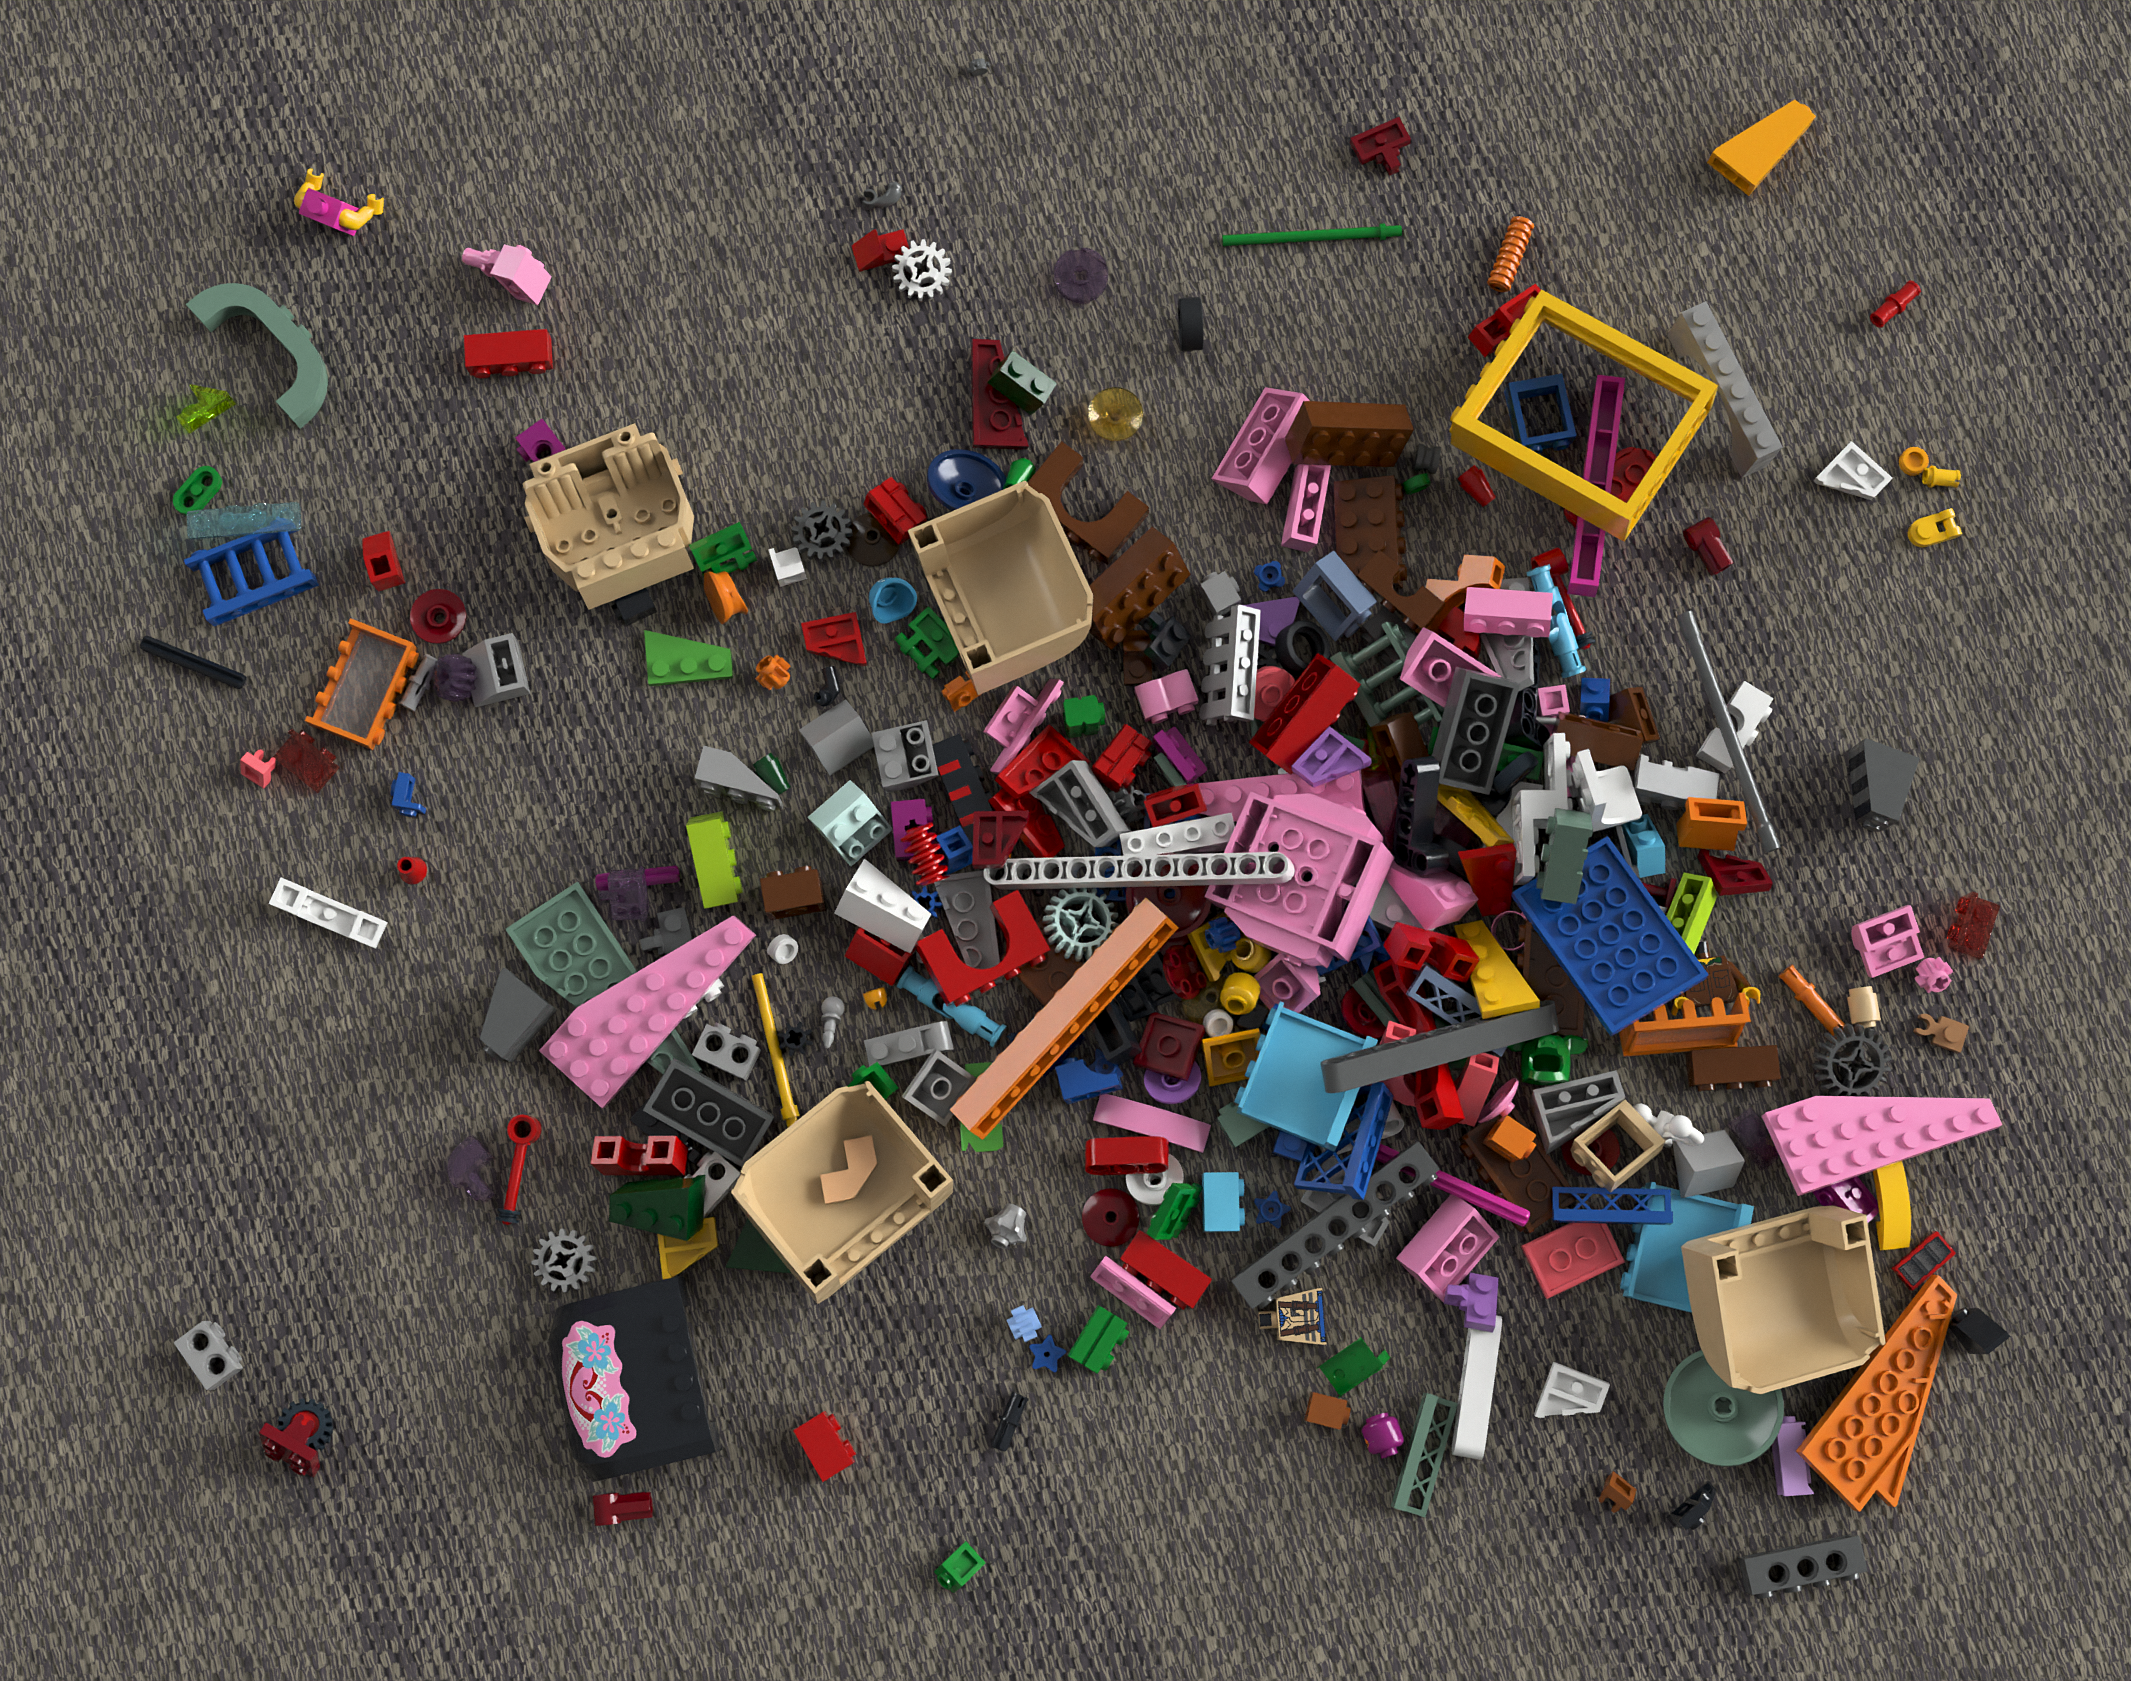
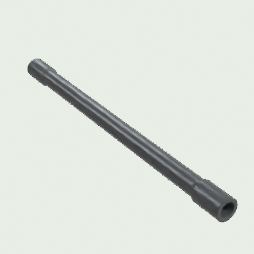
(1763, 826)

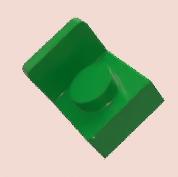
(959, 1568)

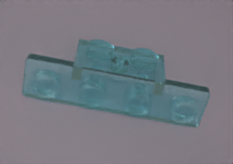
(244, 520)

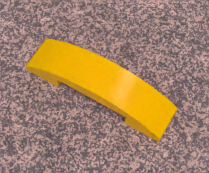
(1893, 1206)

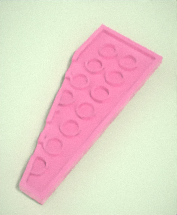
(625, 1024)
(1849, 1136)

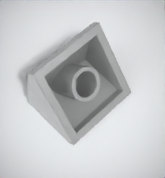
(837, 737)
(938, 1087)
(1707, 1166)

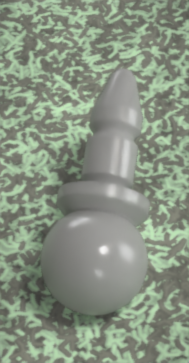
(832, 1009)

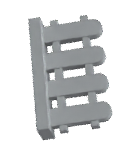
(1241, 662)

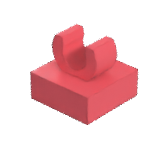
(257, 770)

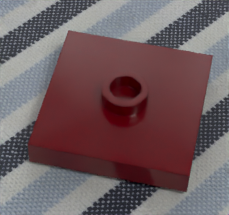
(1169, 1046)

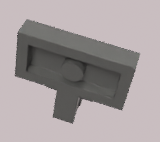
(672, 934)

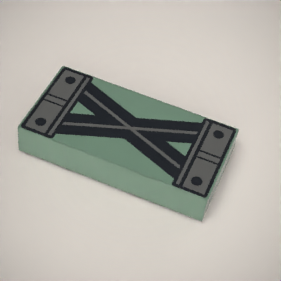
(1166, 771)

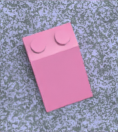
(1432, 897)

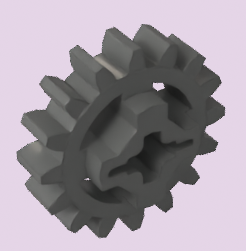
(827, 520)

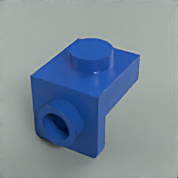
(1595, 698)
(402, 793)

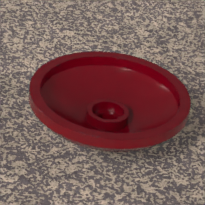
(1184, 909)

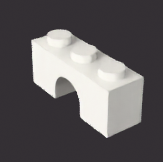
(1749, 708)

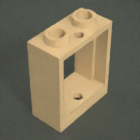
(1639, 1131)

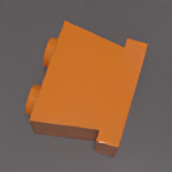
(1711, 823)

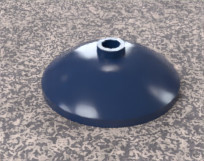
(963, 477)

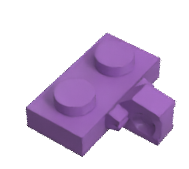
(1477, 1299)

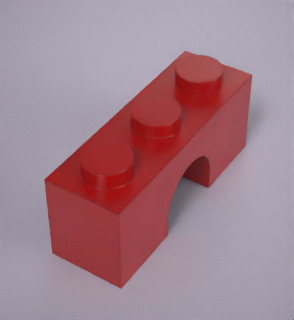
(1414, 946)
(620, 1157)

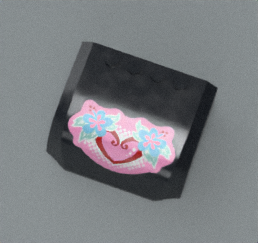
(630, 1380)

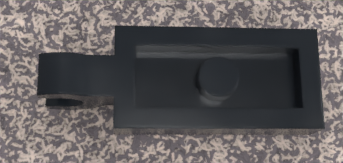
(655, 1127)

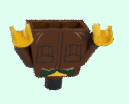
(1722, 982)

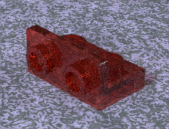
(306, 761)
(1973, 925)

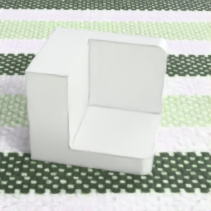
(787, 566)

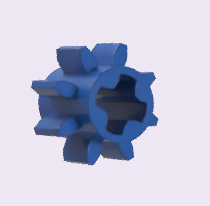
(925, 897)
(1222, 934)

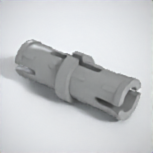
(419, 683)

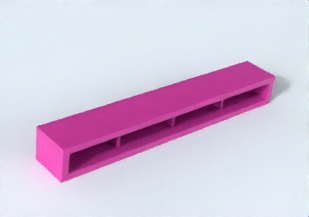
(1598, 471)

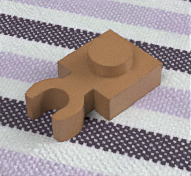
(1945, 1033)

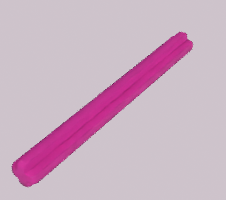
(1465, 1191)

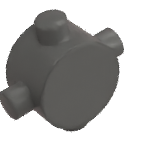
(978, 67)

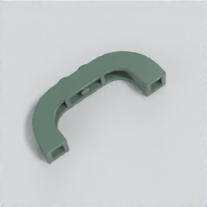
(234, 299)

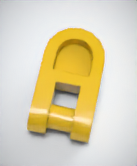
(1925, 531)

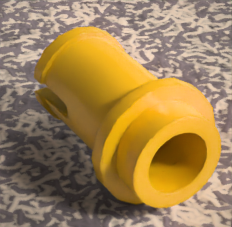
(1941, 477)

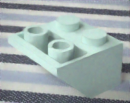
(850, 822)

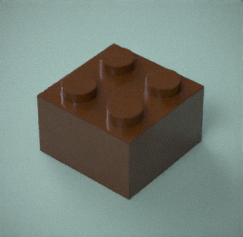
(792, 893)

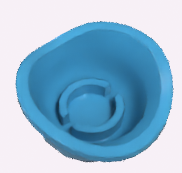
(892, 599)

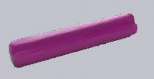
(654, 876)

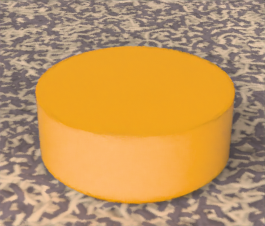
(1913, 461)

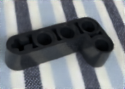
(1523, 726)
(1416, 818)

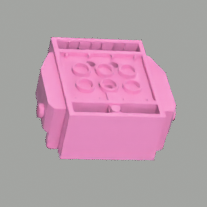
(1299, 916)

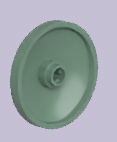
(1719, 1421)

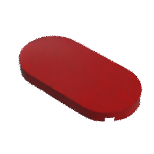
(1627, 474)

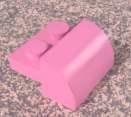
(1888, 941)

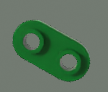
(194, 489)

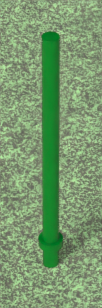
(1381, 232)

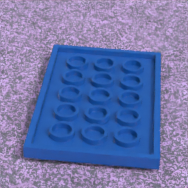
(1613, 941)

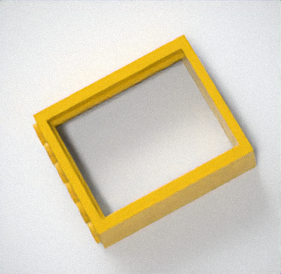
(1546, 476)

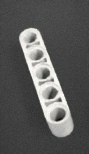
(1476, 1392)

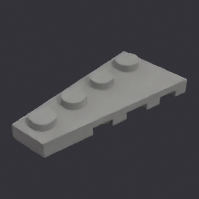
(967, 904)

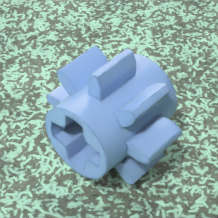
(1024, 1323)

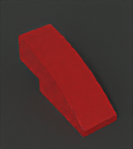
(1490, 332)

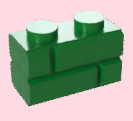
(1083, 716)
(1098, 1340)

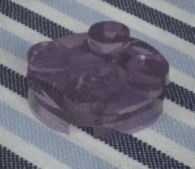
(1079, 260)

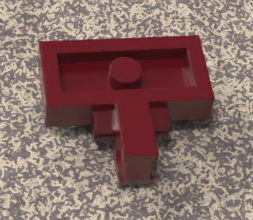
(1382, 144)

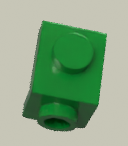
(877, 1077)

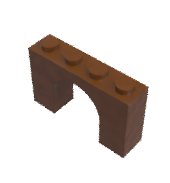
(1100, 537)

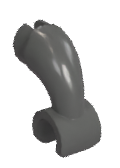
(889, 198)

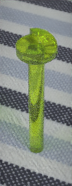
(1375, 759)

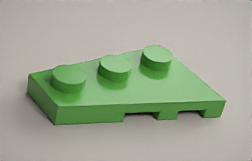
(684, 661)

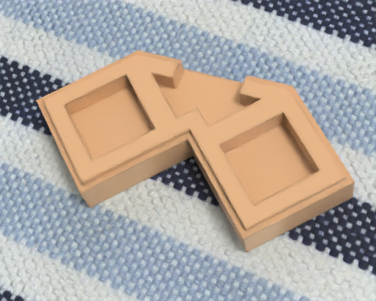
(847, 1183)

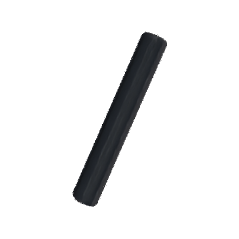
(193, 662)

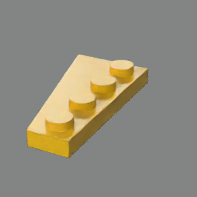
(1495, 979)

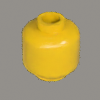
(1249, 955)
(1240, 993)

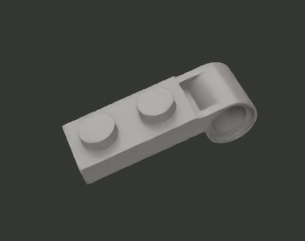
(909, 1044)

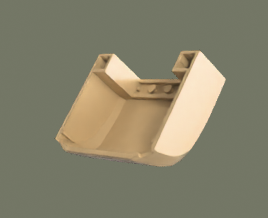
(1005, 584)
(837, 1240)
(1785, 1298)

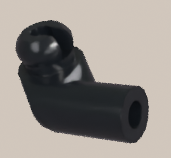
(830, 689)

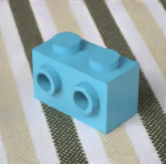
(1221, 1202)

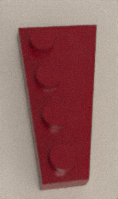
(993, 414)

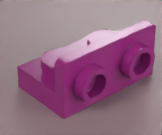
(1179, 754)
(1850, 1195)

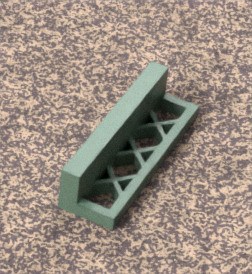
(1415, 1450)

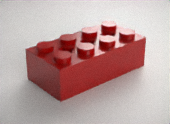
(1305, 712)

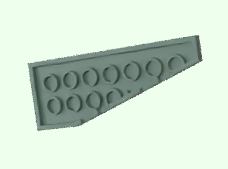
(581, 958)

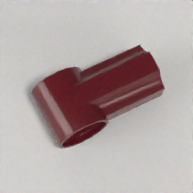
(1705, 540)
(614, 1508)

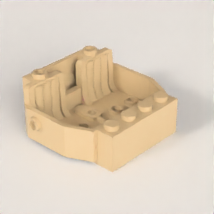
(605, 477)

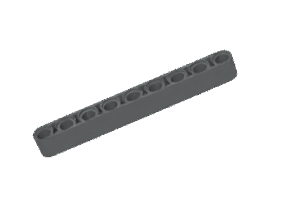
(1436, 1047)

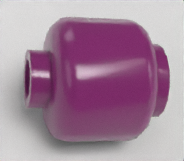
(1382, 1435)

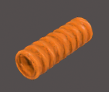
(1510, 254)

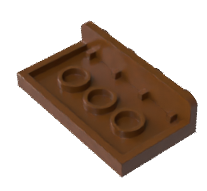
(1369, 521)
(1550, 981)
(1522, 1182)

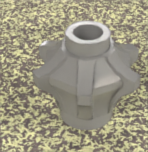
(1007, 1226)

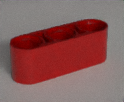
(1126, 1155)

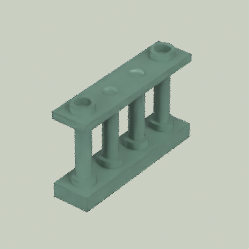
(1371, 709)

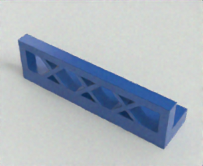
(1612, 1216)

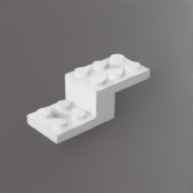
(1533, 807)

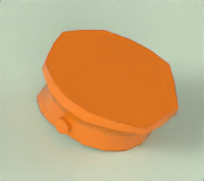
(723, 596)

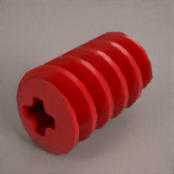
(924, 854)

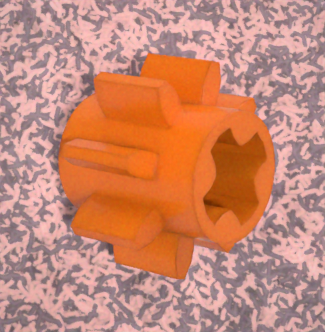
(772, 672)

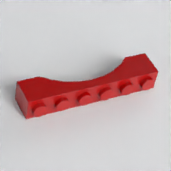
(1435, 1090)

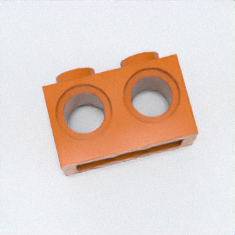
(1510, 1139)

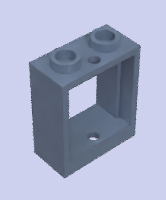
(1347, 588)

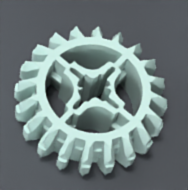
(1070, 919)

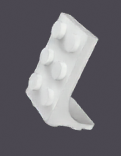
(1603, 794)

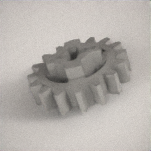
(569, 1272)

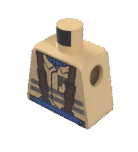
(1297, 1317)

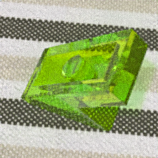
(210, 405)

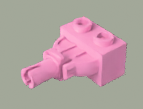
(513, 269)

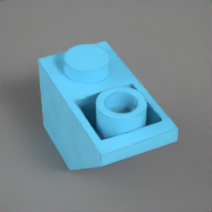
(1644, 846)

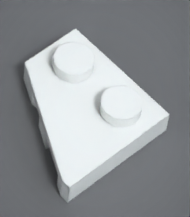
(1854, 474)
(1570, 1393)

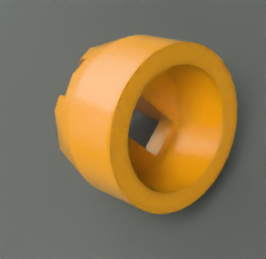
(874, 996)

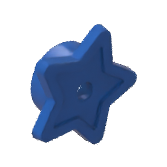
(1100, 1060)
(1274, 1202)
(1046, 1346)

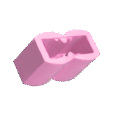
(1166, 696)

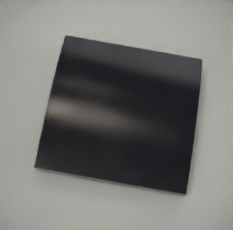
(1146, 990)

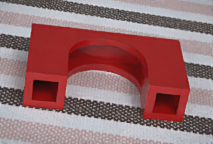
(957, 980)

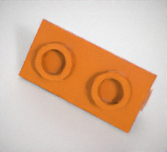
(959, 692)

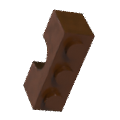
(1417, 609)

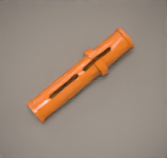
(1810, 998)

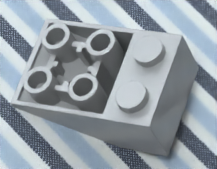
(725, 774)

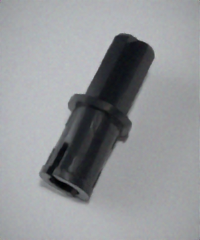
(1009, 1421)

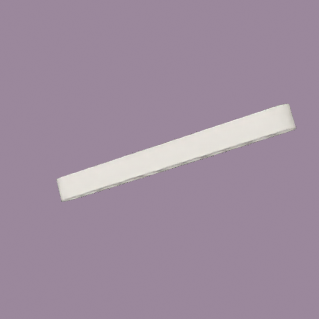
(1150, 874)

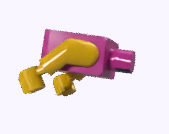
(331, 210)

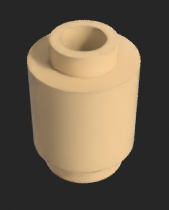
(1863, 1007)

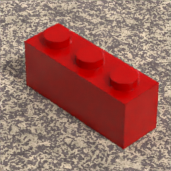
(508, 353)
(1164, 1270)

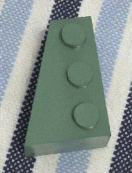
(1564, 855)

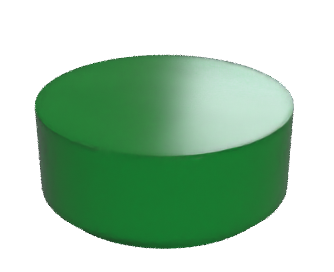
(1416, 484)

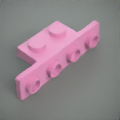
(1017, 720)

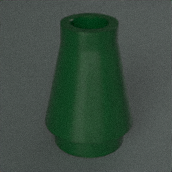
(771, 773)

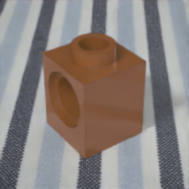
(1327, 1411)

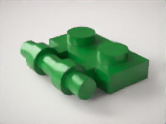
(721, 547)
(935, 635)
(1174, 1211)

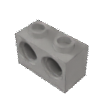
(724, 1056)
(203, 1360)

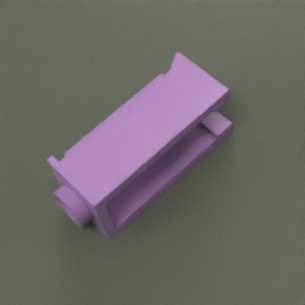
(1790, 1469)

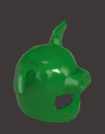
(1547, 1058)

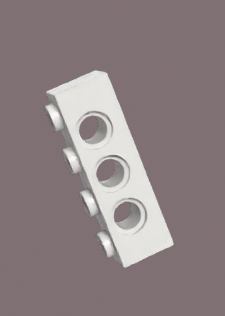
(1187, 837)

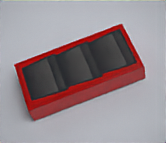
(1923, 1260)

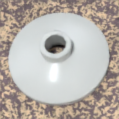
(1146, 1193)

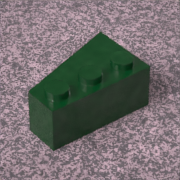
(661, 1207)

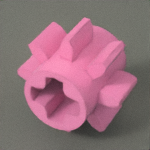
(1933, 975)

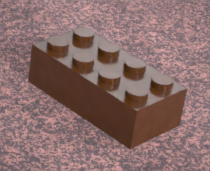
(1348, 434)
(1135, 586)

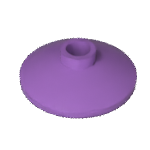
(1159, 1086)

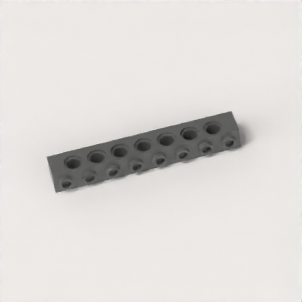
(1259, 1295)

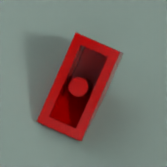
(1174, 804)

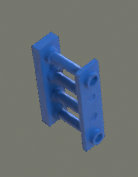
(246, 599)

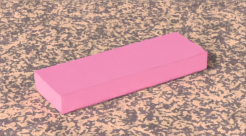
(1133, 1292)

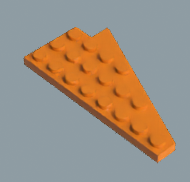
(1873, 1423)

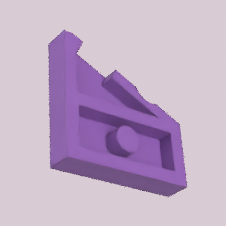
(1274, 617)
(1329, 759)

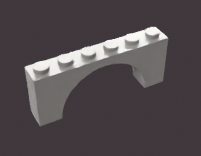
(1753, 438)

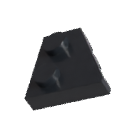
(1693, 1509)

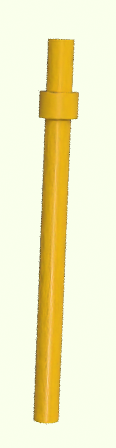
(789, 1111)

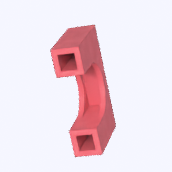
(1471, 1085)

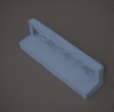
(1449, 990)

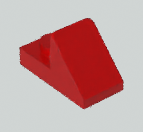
(877, 250)

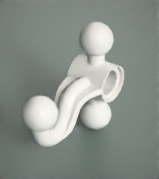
(1671, 1126)

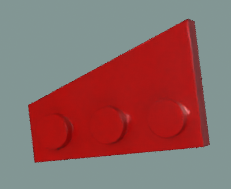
(1038, 762)
(1040, 831)
(1491, 876)

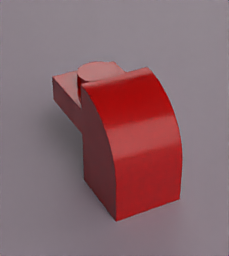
(1453, 631)

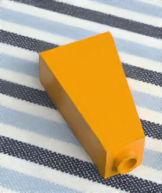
(1757, 150)

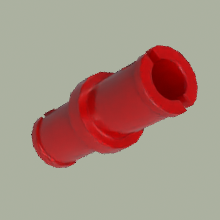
(1895, 304)

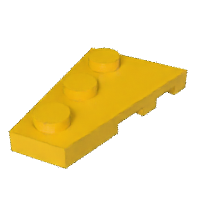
(1473, 814)

